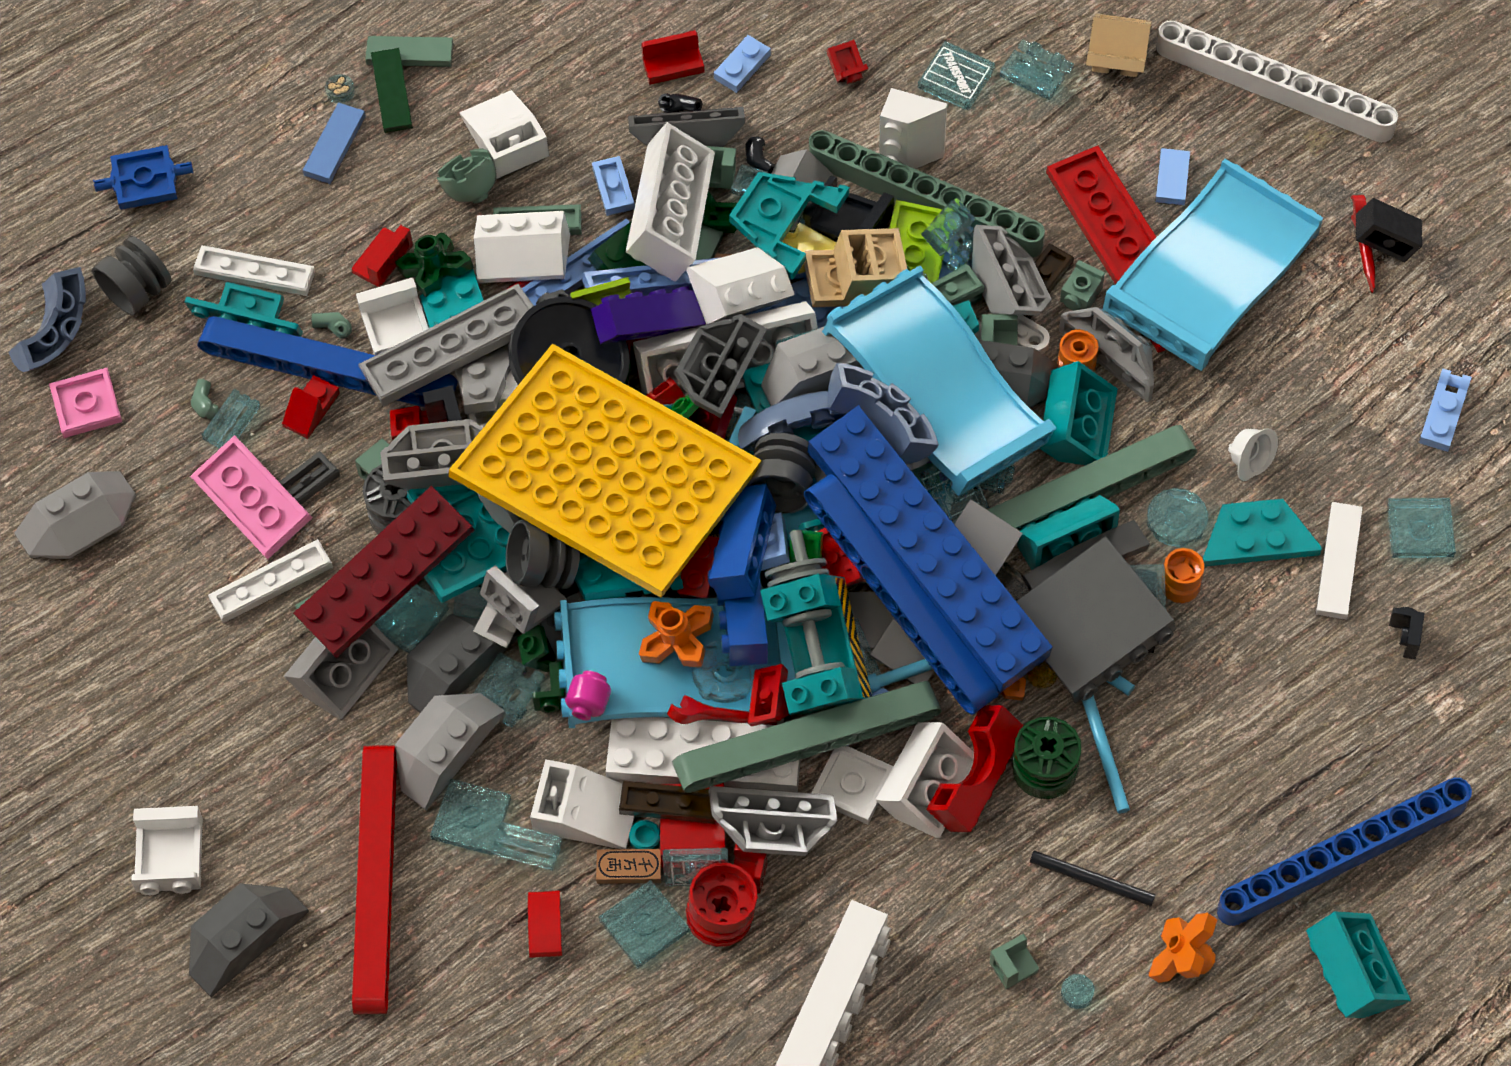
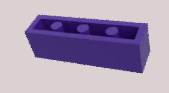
(647, 315)

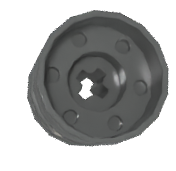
(131, 275)
(784, 469)
(380, 500)
(539, 558)

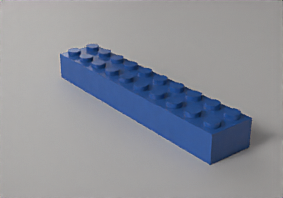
(931, 548)

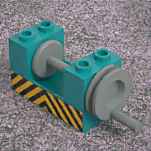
(818, 633)

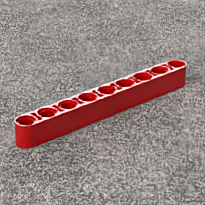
(374, 880)

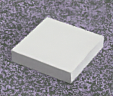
(854, 782)

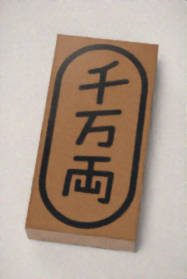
(628, 866)

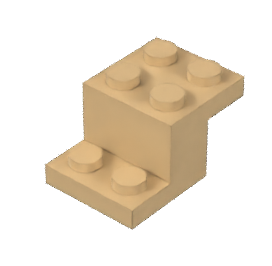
(1118, 44)
(854, 266)

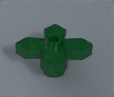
(433, 260)

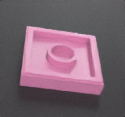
(85, 402)

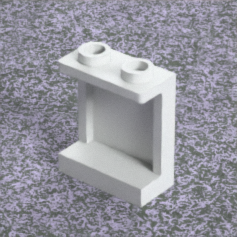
(391, 314)
(168, 849)

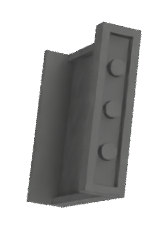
(1096, 619)

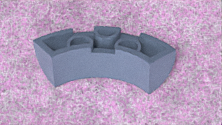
(61, 321)
(886, 408)
(787, 416)

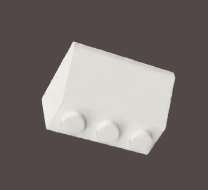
(912, 129)
(521, 246)
(739, 284)
(929, 758)

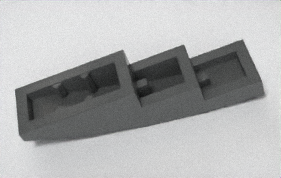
(1126, 538)

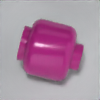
(588, 695)

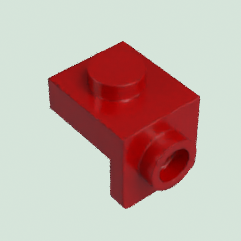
(846, 62)

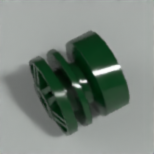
(1046, 773)

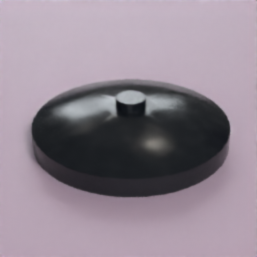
(572, 328)

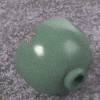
(469, 177)

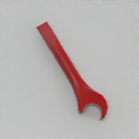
(1359, 202)
(695, 711)

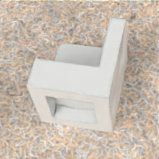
(495, 626)

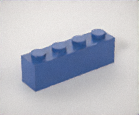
(742, 544)
(745, 630)

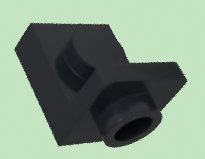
(1411, 624)

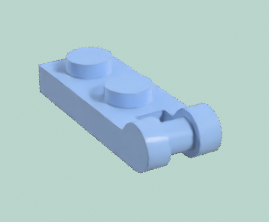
(1444, 411)

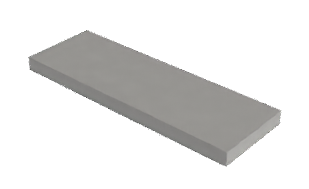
(445, 346)
(992, 541)

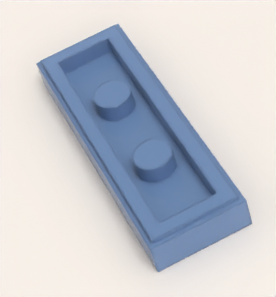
(334, 143)

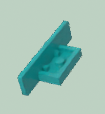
(246, 306)

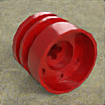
(719, 888)

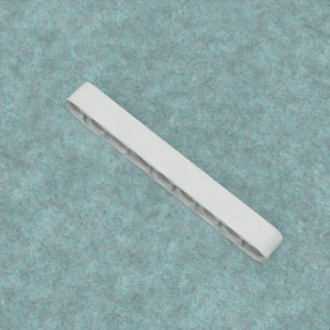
(1263, 76)

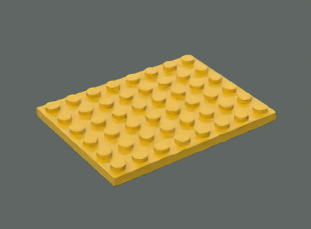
(605, 469)

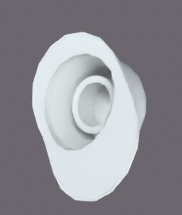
(1253, 451)

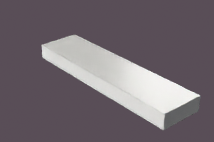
(254, 270)
(1339, 560)
(270, 581)

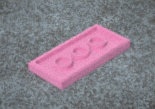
(251, 497)

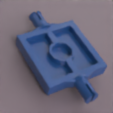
(143, 177)

